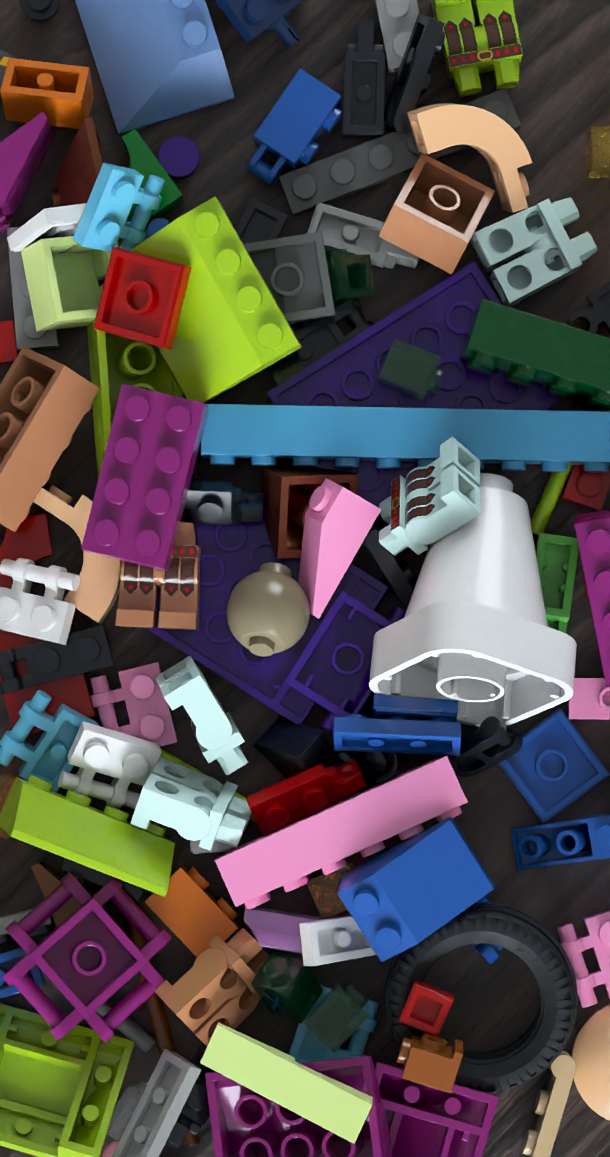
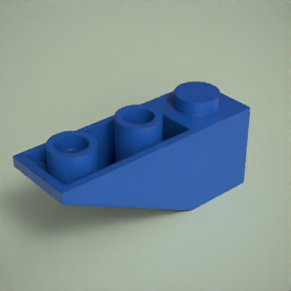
(562, 841)

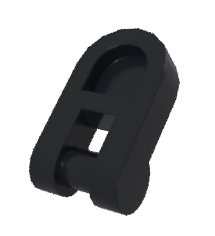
(485, 748)
(377, 764)

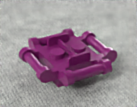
(86, 957)

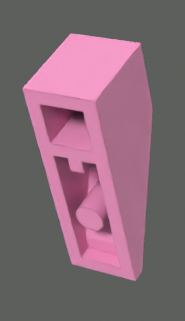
(331, 537)

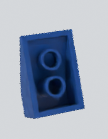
(414, 888)

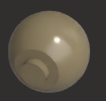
(268, 610)

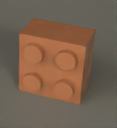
(436, 213)

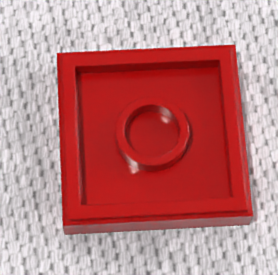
(142, 297)

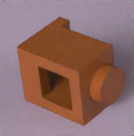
(430, 1061)

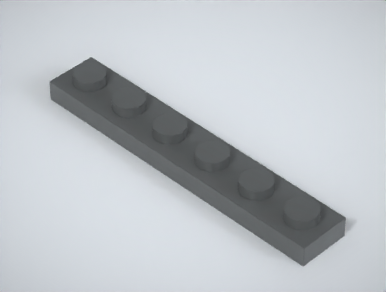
(373, 162)

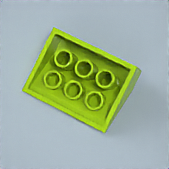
(228, 313)

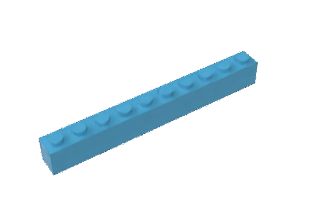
(404, 435)

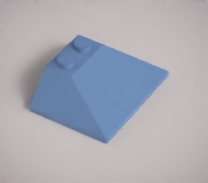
(155, 58)

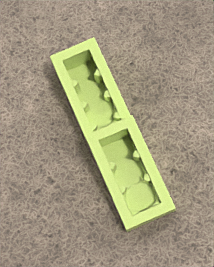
(287, 1082)

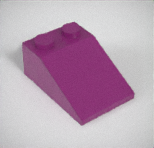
(19, 162)

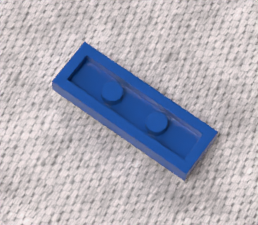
(397, 735)

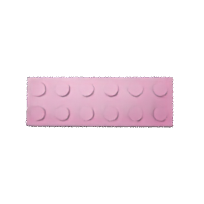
(340, 831)

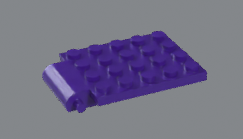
(322, 668)

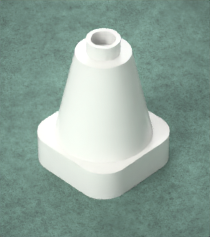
(479, 622)

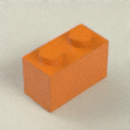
(54, 88)
(193, 911)

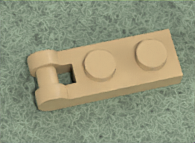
(550, 1108)

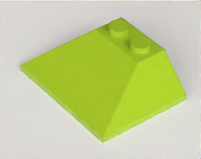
(56, 1091)

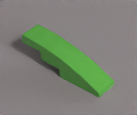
(557, 570)

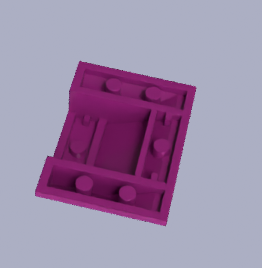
(431, 1120)

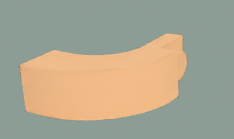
(457, 124)
(99, 574)

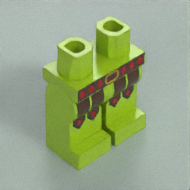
(479, 48)

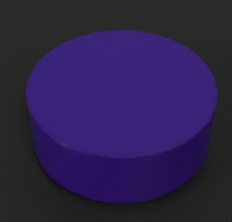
(179, 157)

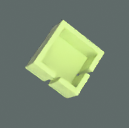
(64, 285)

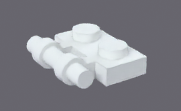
(32, 614)
(110, 754)

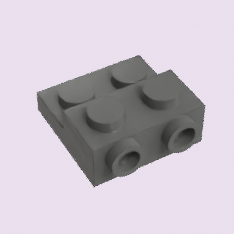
(296, 274)

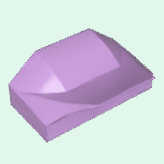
(277, 928)

